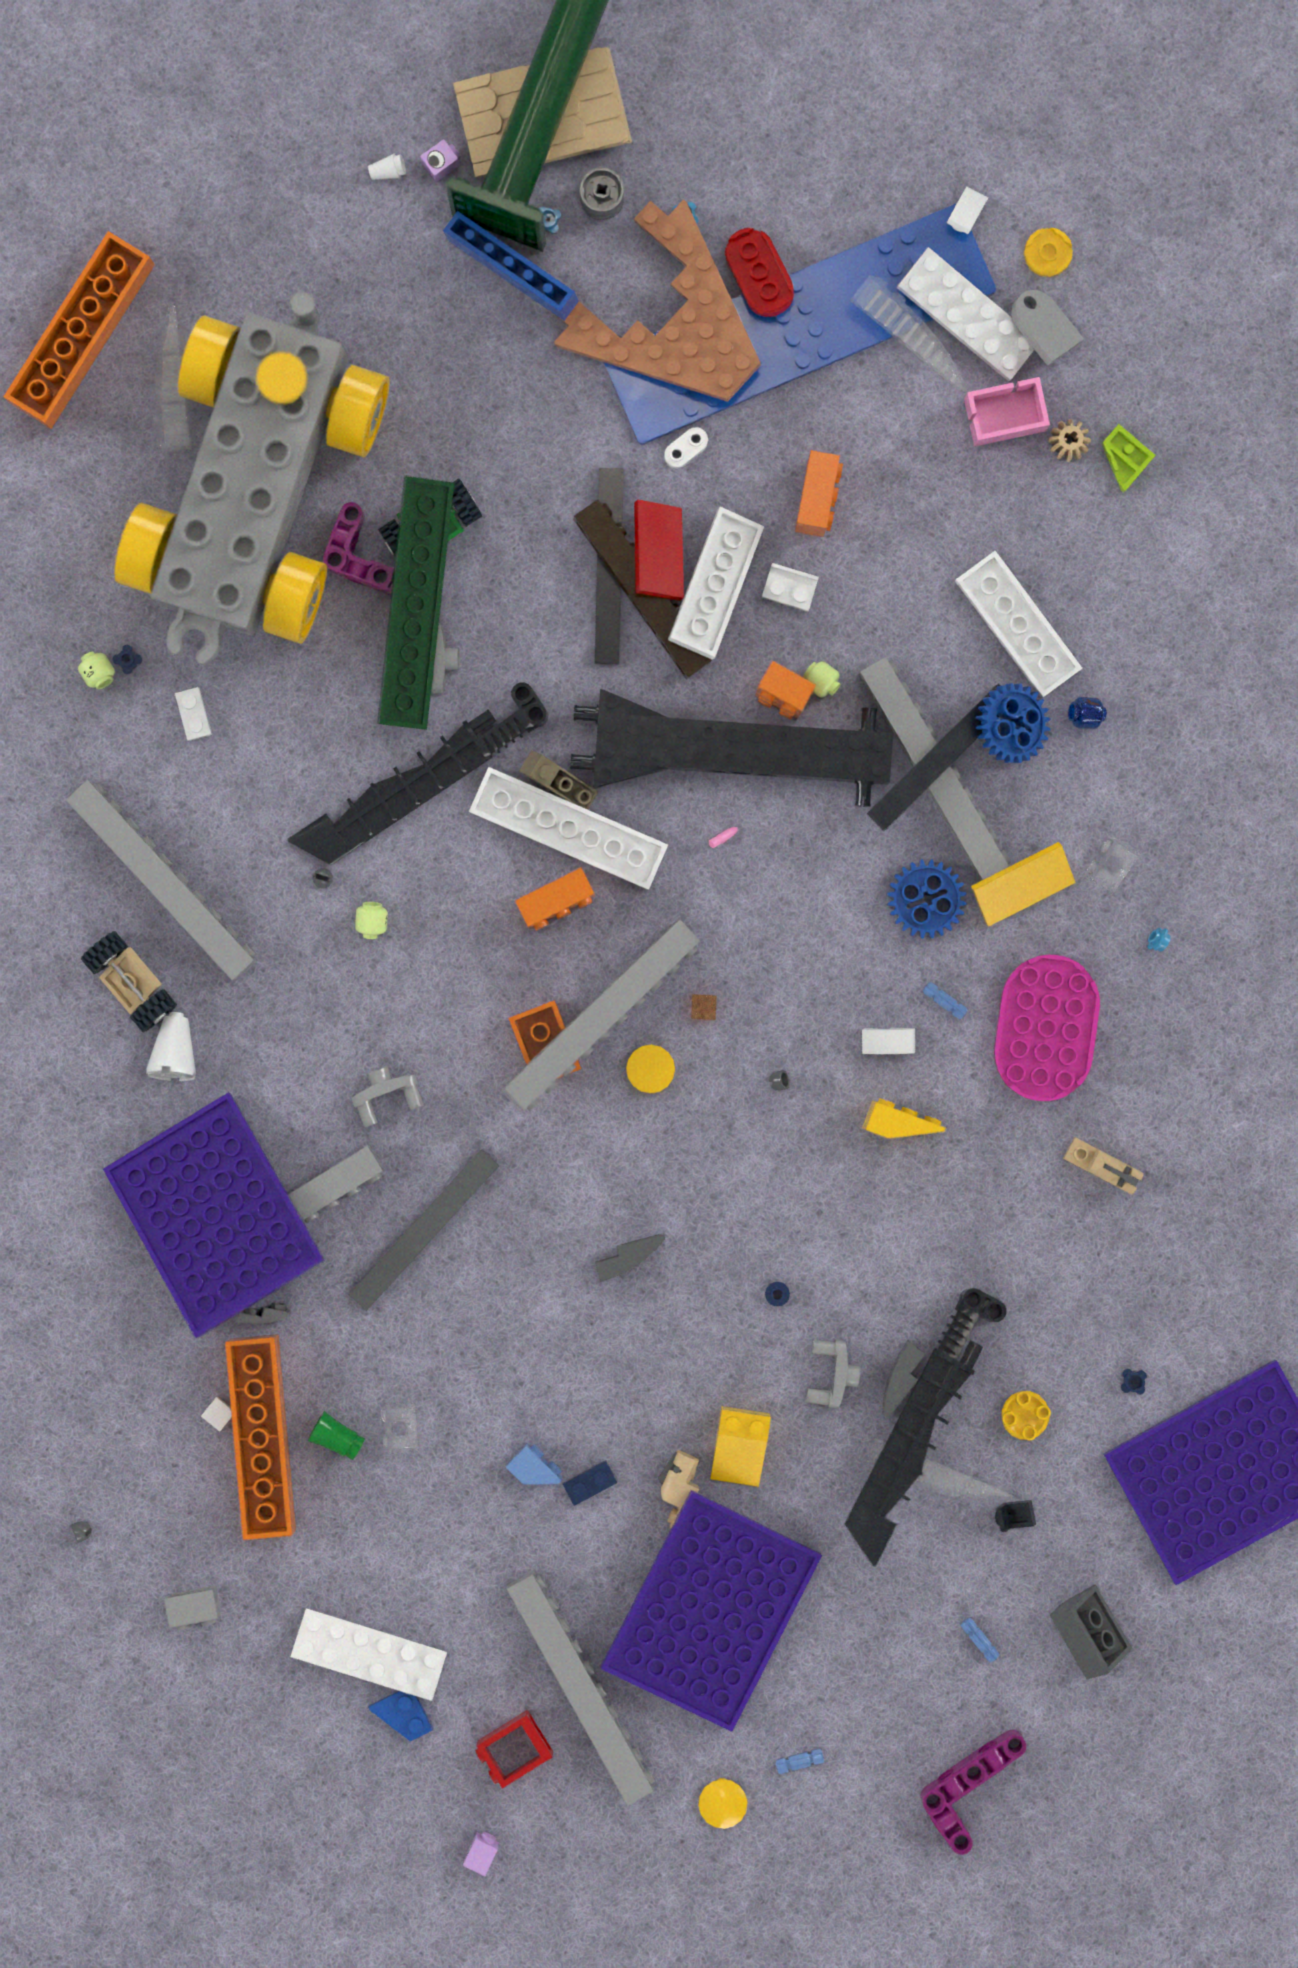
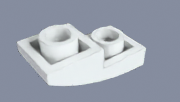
(967, 210)
(888, 1041)

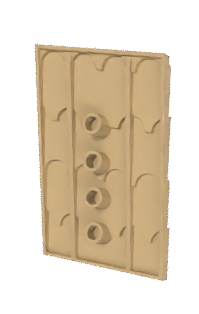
(589, 124)

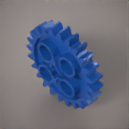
(1020, 703)
(934, 919)

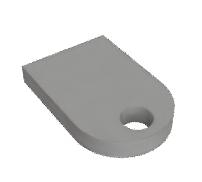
(1044, 325)

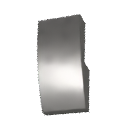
(270, 1314)

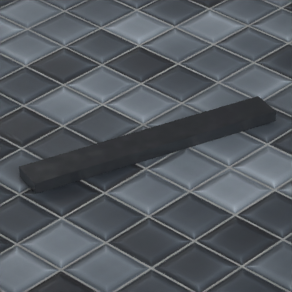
(607, 588)
(928, 768)

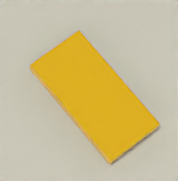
(1023, 884)

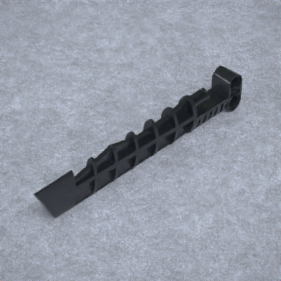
(401, 794)
(908, 1443)

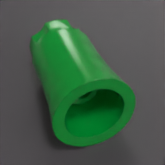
(335, 1436)

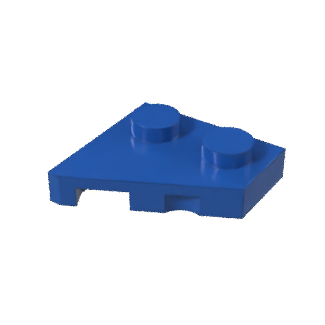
(403, 1714)

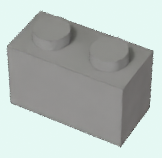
(192, 1607)

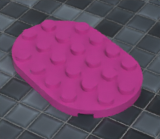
(1046, 1027)

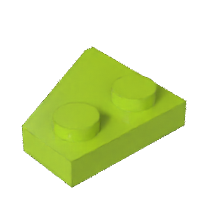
(1126, 456)

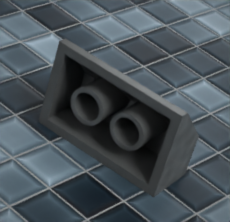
(1091, 1632)

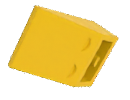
(894, 1123)

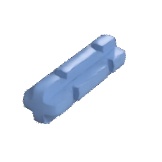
(945, 1000)
(980, 1639)
(799, 1761)

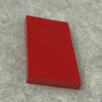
(658, 550)

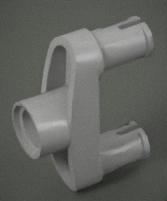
(445, 660)
(381, 1084)
(844, 1376)

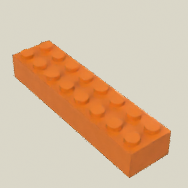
(79, 330)
(260, 1437)

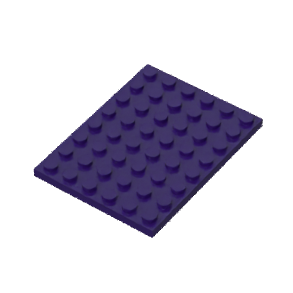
(213, 1215)
(1215, 1472)
(711, 1611)

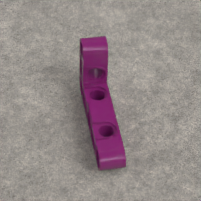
(343, 543)
(957, 1783)

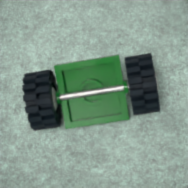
(462, 504)

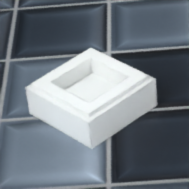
(217, 1413)

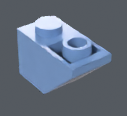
(532, 1468)

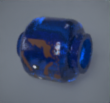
(1087, 713)

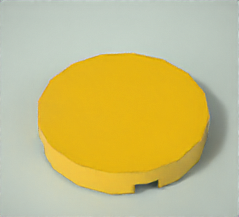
(1041, 255)
(281, 378)
(650, 1068)

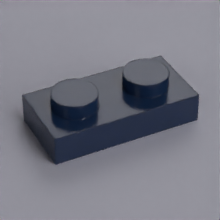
(590, 1483)

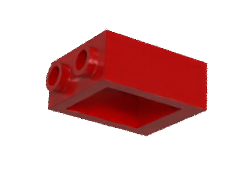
(534, 1733)

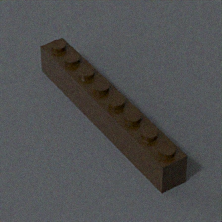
(619, 557)

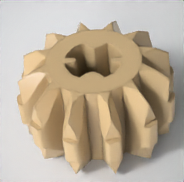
(1060, 436)

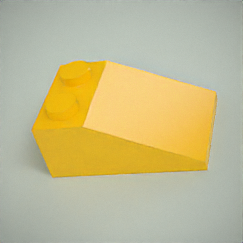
(740, 1446)

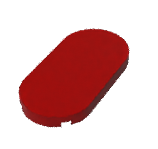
(759, 272)

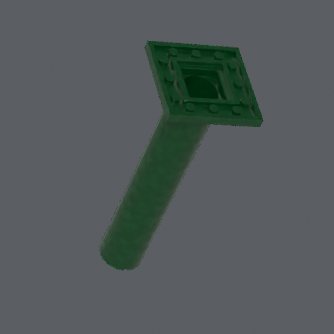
(504, 197)

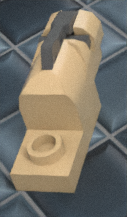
(1103, 1165)
(676, 1481)

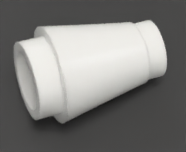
(388, 168)

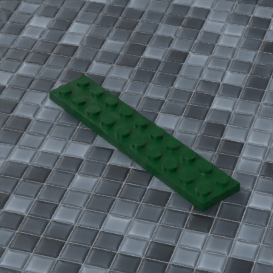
(415, 602)

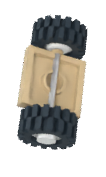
(129, 980)

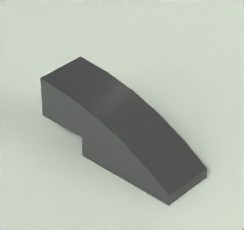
(628, 1256)
(900, 1377)

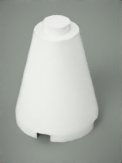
(172, 1050)

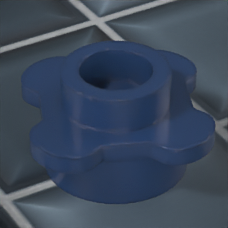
(127, 667)
(1138, 1387)

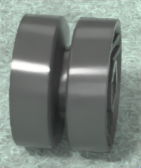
(599, 205)

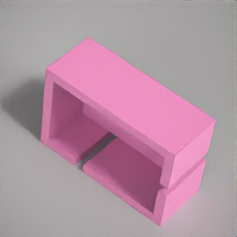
(1006, 415)

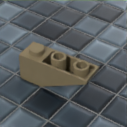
(558, 780)

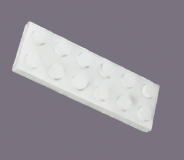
(966, 313)
(716, 583)
(1018, 624)
(368, 1654)

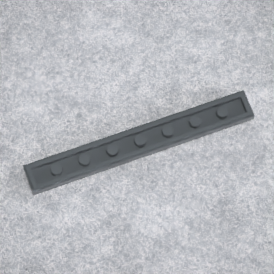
(423, 1230)

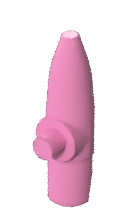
(723, 837)

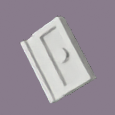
(790, 587)

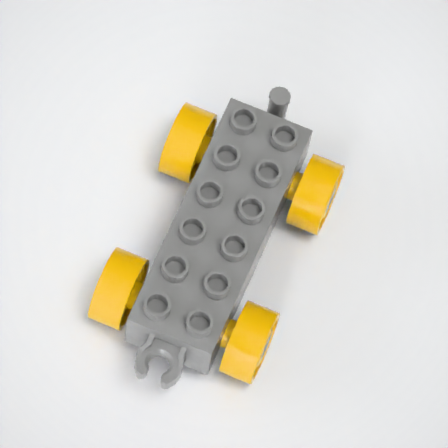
(226, 542)

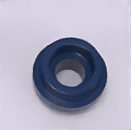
(777, 1286)

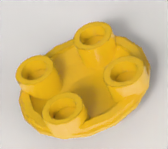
(1025, 1415)
(722, 1803)

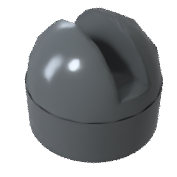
(323, 872)
(777, 1083)
(81, 1530)

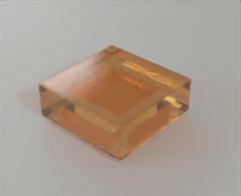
(703, 1007)

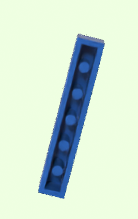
(511, 266)

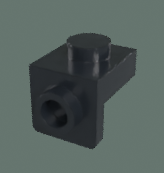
(1015, 1515)

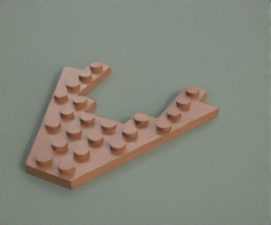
(700, 345)

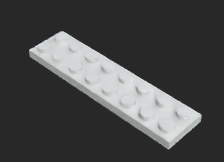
(568, 828)

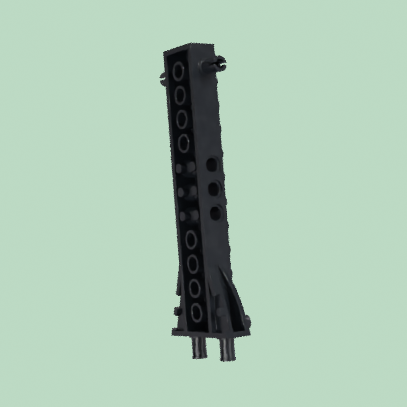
(644, 742)

